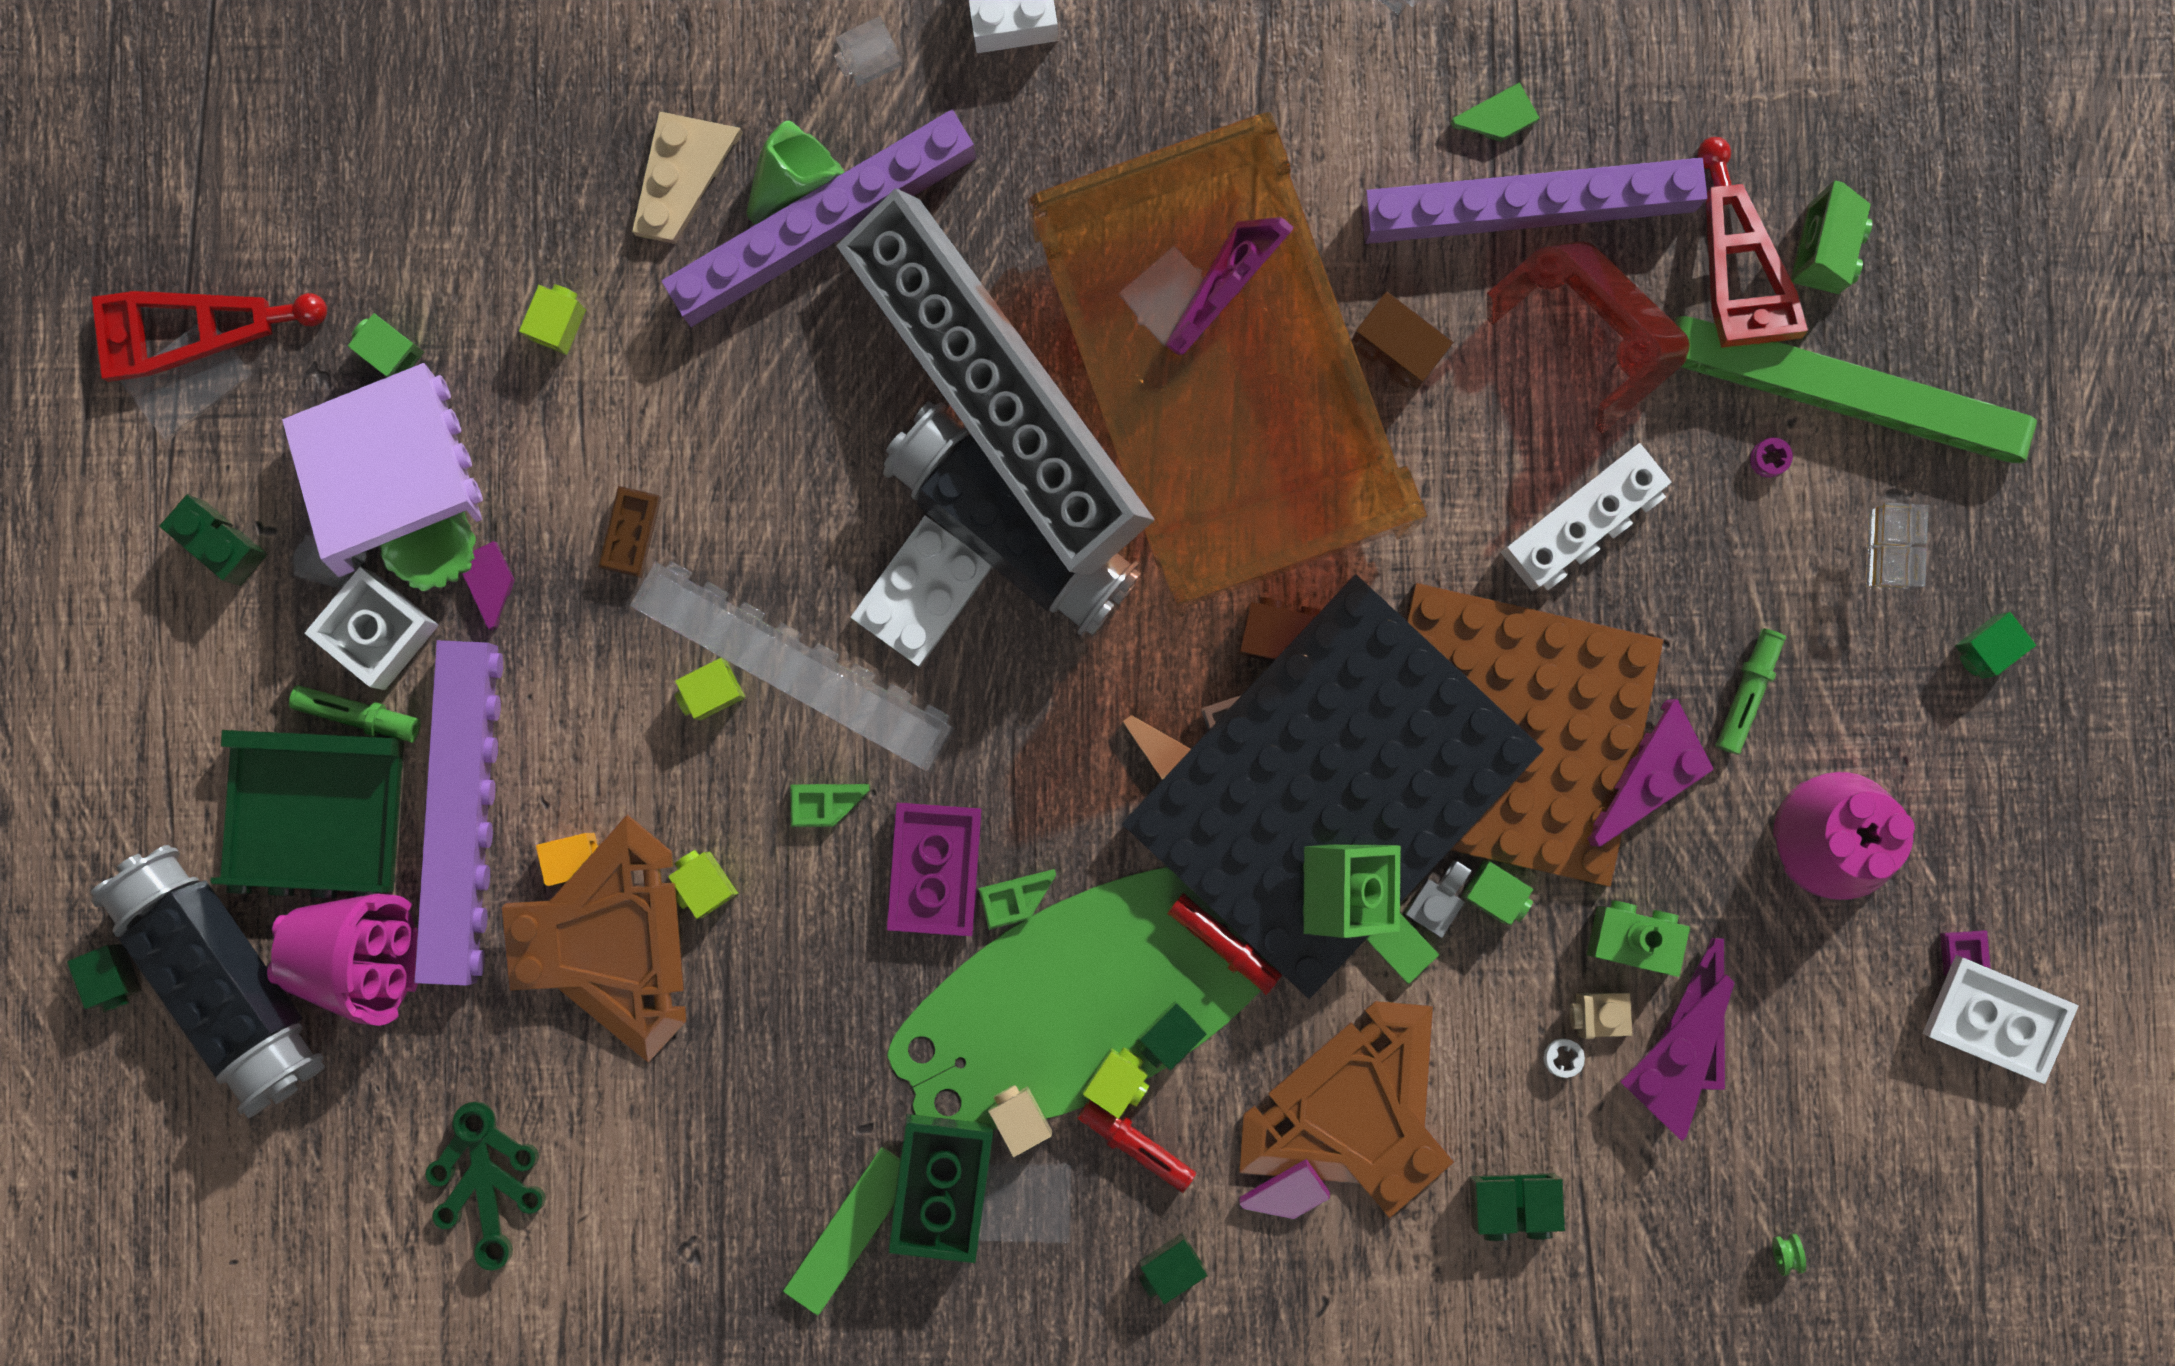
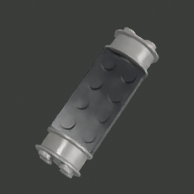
(975, 504)
(208, 978)

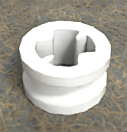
(1576, 1062)

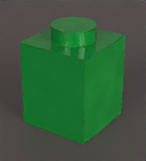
(1994, 646)

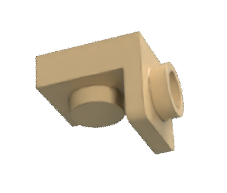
(1601, 1014)

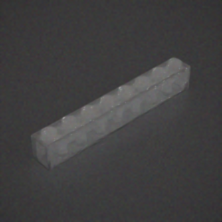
(792, 666)

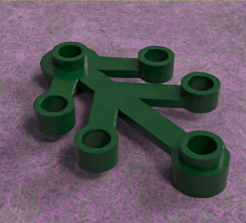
(483, 1177)

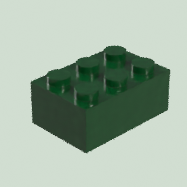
(940, 1188)

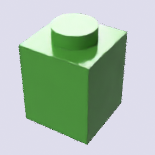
(384, 346)
(1498, 893)

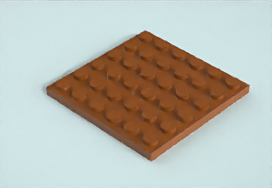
(1573, 691)

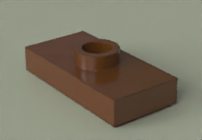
(630, 532)

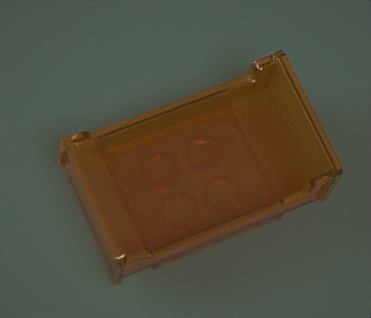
(1264, 430)

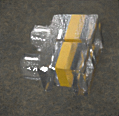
(1889, 556)

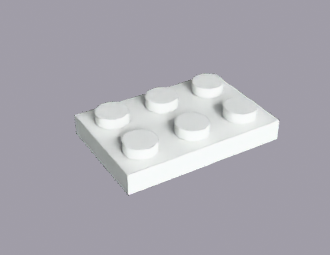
(921, 591)
(2000, 1019)

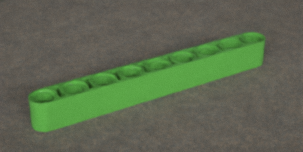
(1862, 393)

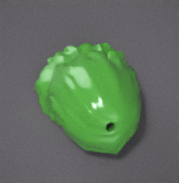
(432, 553)

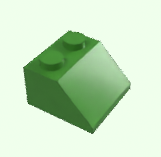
(1832, 240)
(1351, 890)

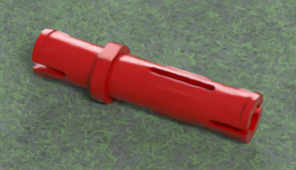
(1225, 944)
(1128, 1139)

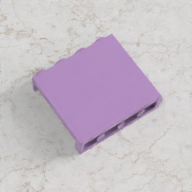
(380, 464)

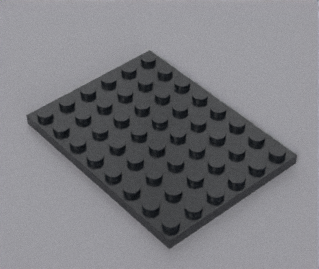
(1334, 744)

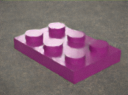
(934, 869)

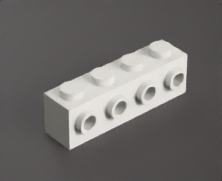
(1586, 517)

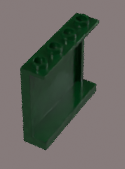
(311, 813)

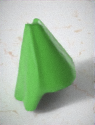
(787, 170)

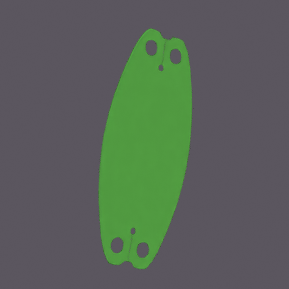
(1064, 992)

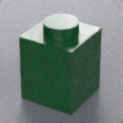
(104, 977)
(1171, 1037)
(1171, 1269)

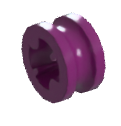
(1769, 470)

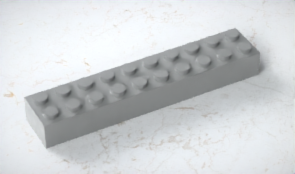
(995, 384)

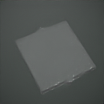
(1163, 293)

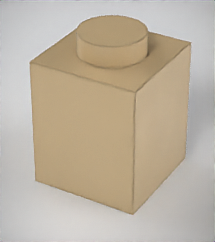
(1019, 1119)

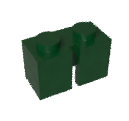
(221, 550)
(1517, 1205)

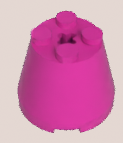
(1823, 829)
(348, 956)

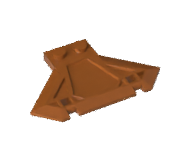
(607, 940)
(1356, 1111)

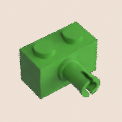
(1638, 940)

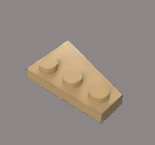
(679, 170)

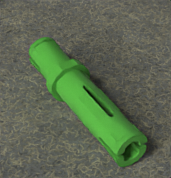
(1751, 690)
(372, 718)

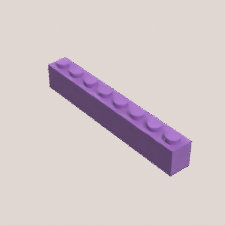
(1533, 200)
(818, 219)
(458, 813)

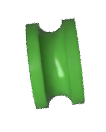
(1789, 1254)

